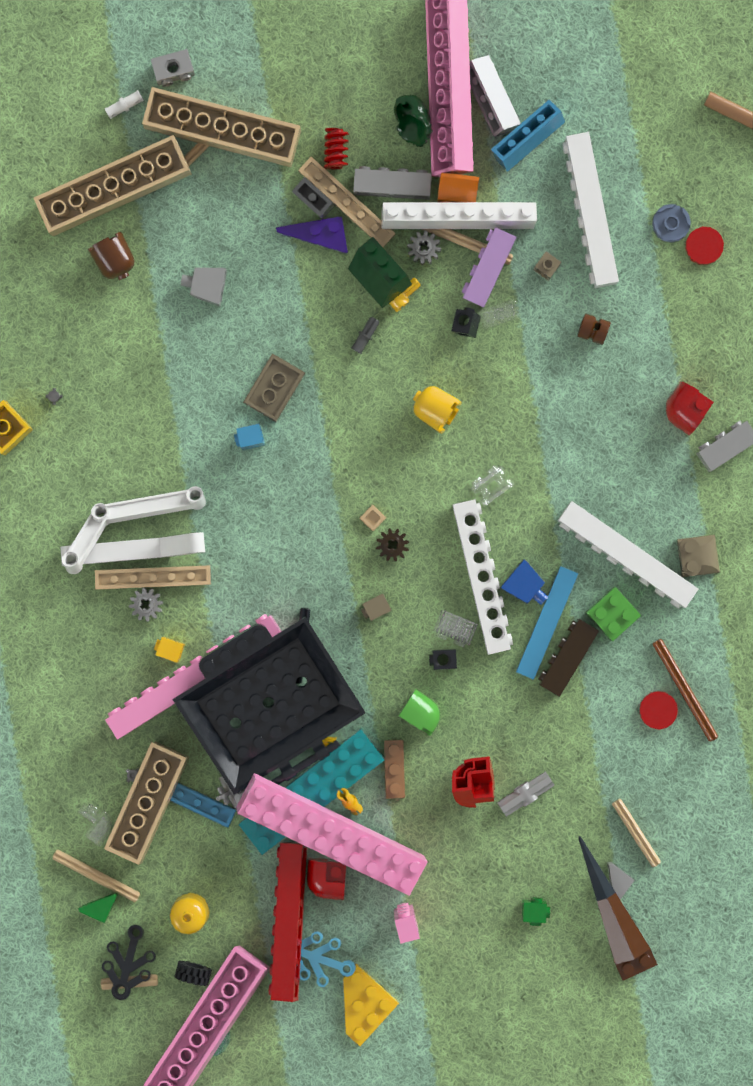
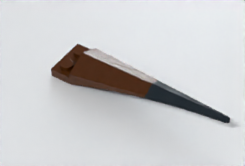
(625, 940)

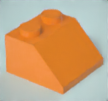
(457, 188)

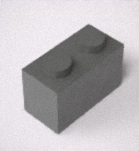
(313, 198)

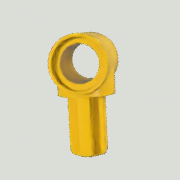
(403, 298)

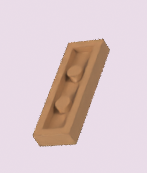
(394, 769)

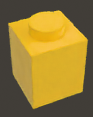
(169, 649)

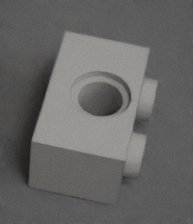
(163, 63)

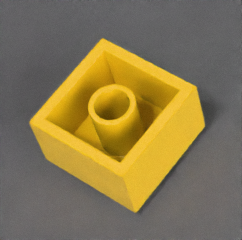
(12, 428)

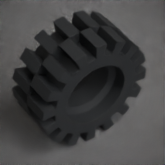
(193, 973)

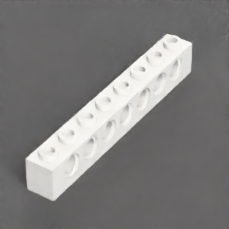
(492, 644)

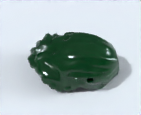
(413, 120)

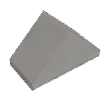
(619, 879)

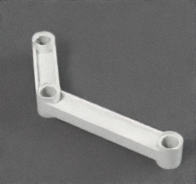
(126, 511)

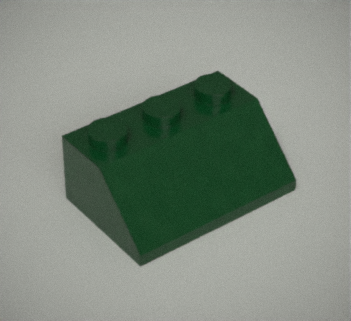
(378, 273)

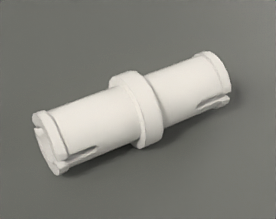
(124, 104)

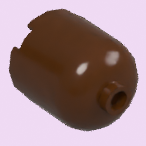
(113, 257)

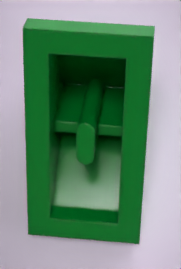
(99, 908)

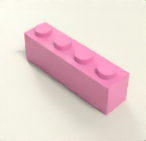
(406, 923)

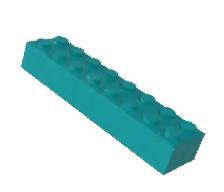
(322, 782)

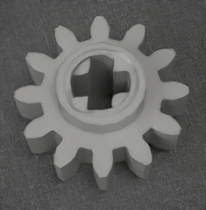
(425, 255)
(153, 604)

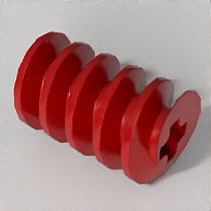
(335, 148)

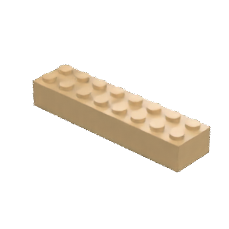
(221, 127)
(112, 186)

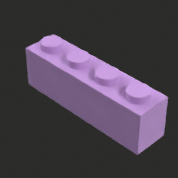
(489, 267)

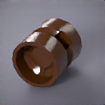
(588, 324)

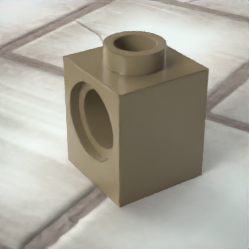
(547, 266)
(375, 607)

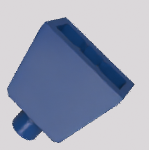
(525, 584)

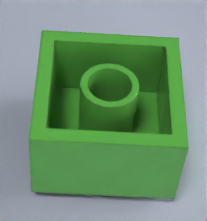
(613, 614)

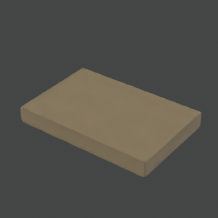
(274, 387)

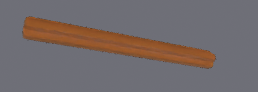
(685, 690)

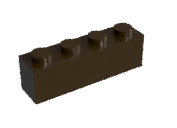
(568, 657)

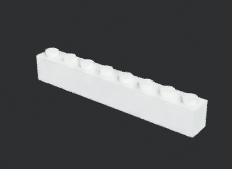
(591, 210)
(458, 215)
(628, 555)

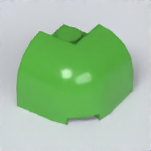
(421, 712)

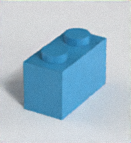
(249, 437)

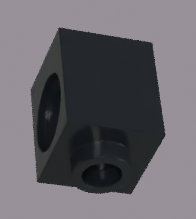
(471, 327)
(452, 661)

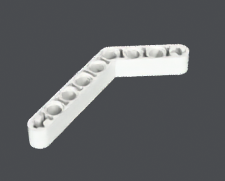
(144, 548)

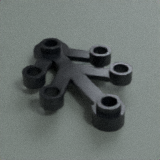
(127, 965)

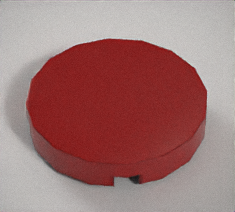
(704, 245)
(658, 710)

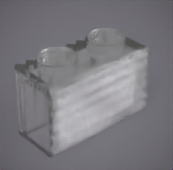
(455, 627)

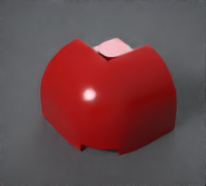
(687, 407)
(473, 782)
(326, 878)

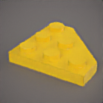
(365, 1005)

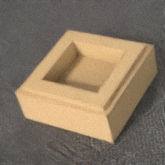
(372, 518)

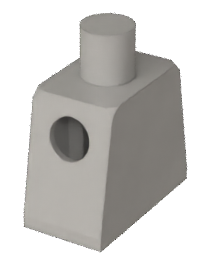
(206, 284)

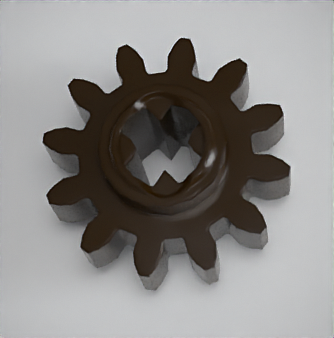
(391, 552)

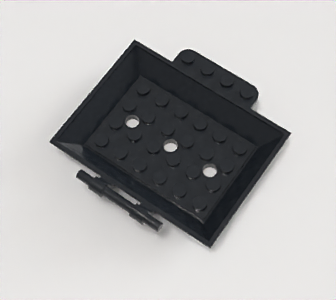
(260, 667)

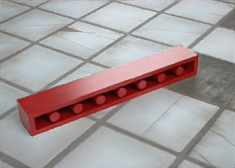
(288, 922)

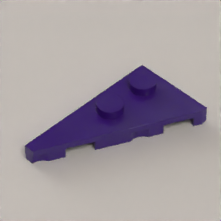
(322, 232)

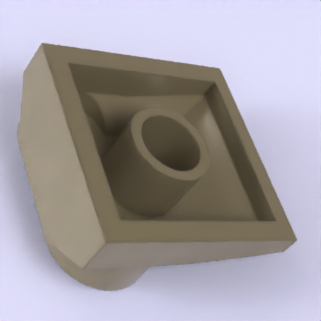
(698, 556)

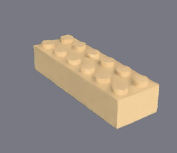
(146, 802)

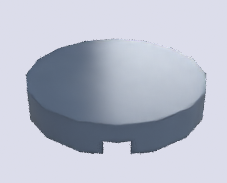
(673, 228)

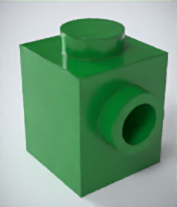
(535, 911)

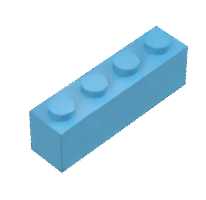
(528, 135)

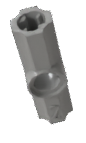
(525, 794)

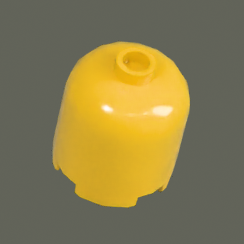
(435, 407)
(189, 913)

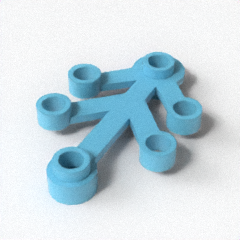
(316, 957)

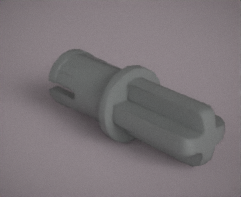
(365, 335)

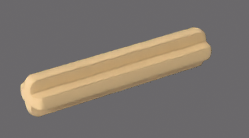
(106, 983)

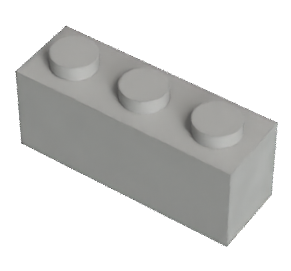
(726, 445)

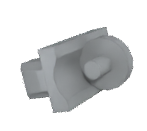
(228, 793)

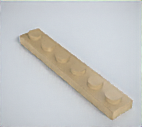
(346, 201)
(152, 577)

